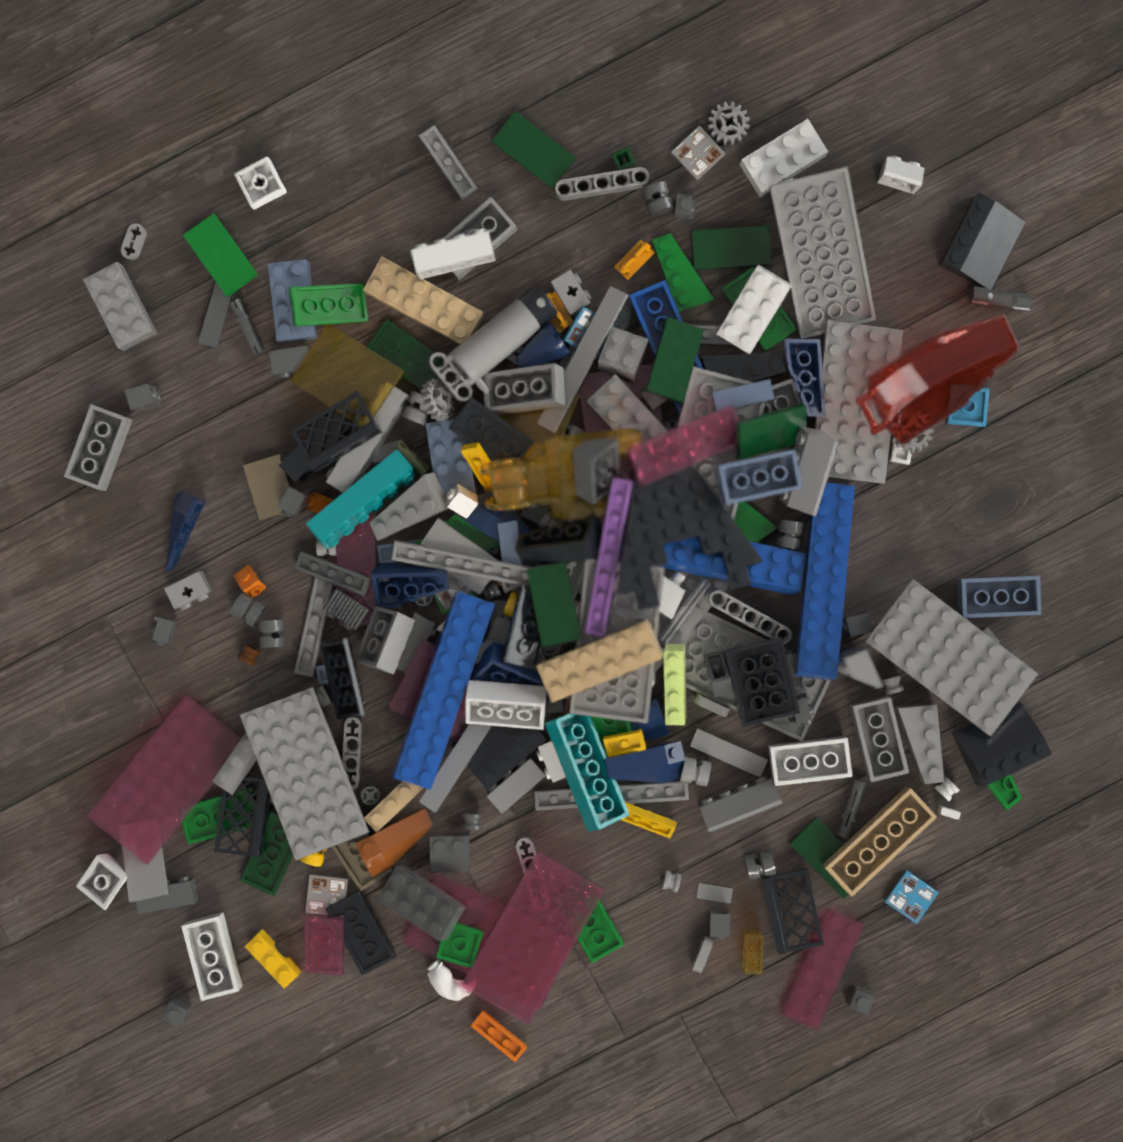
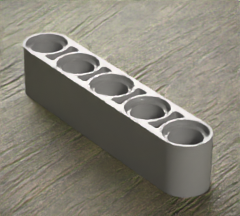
(609, 177)
(740, 611)

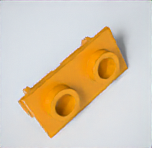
(634, 259)
(563, 320)

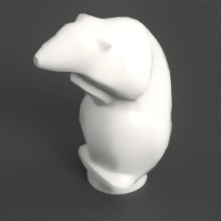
(444, 983)

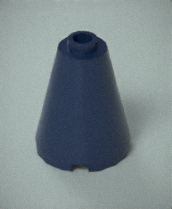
(543, 348)

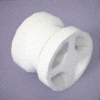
(947, 789)

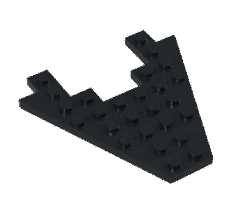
(674, 511)

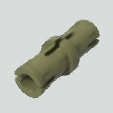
(412, 458)

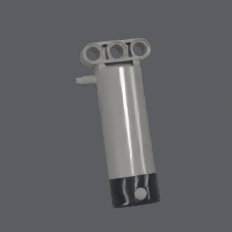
(494, 342)

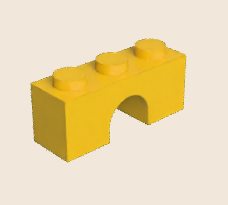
(265, 952)

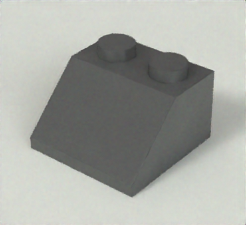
(450, 852)

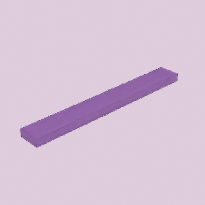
(608, 557)

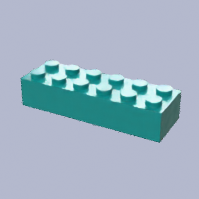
(361, 500)
(584, 768)

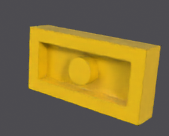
(624, 743)

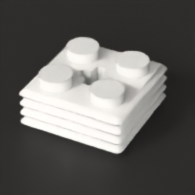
(271, 188)

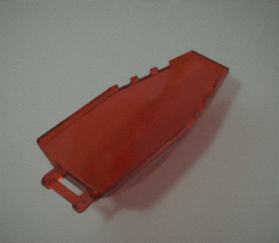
(937, 377)

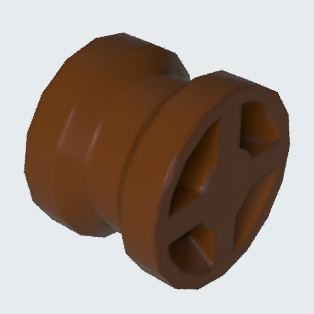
(248, 654)

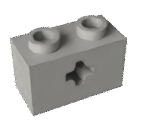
(571, 281)
(177, 591)

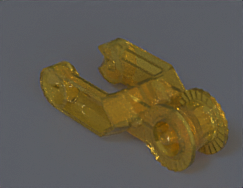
(550, 476)

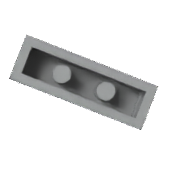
(236, 766)
(515, 784)

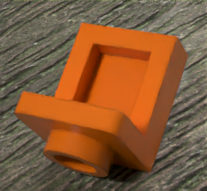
(317, 502)
(249, 581)

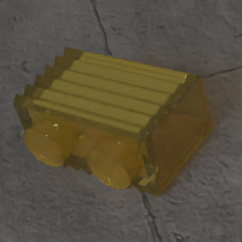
(753, 952)

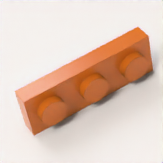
(499, 1035)

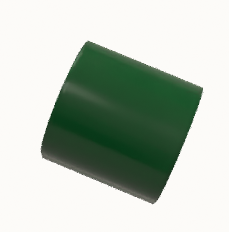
(624, 159)

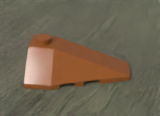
(389, 844)

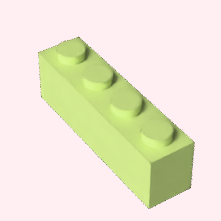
(675, 684)

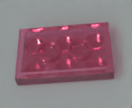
(324, 945)

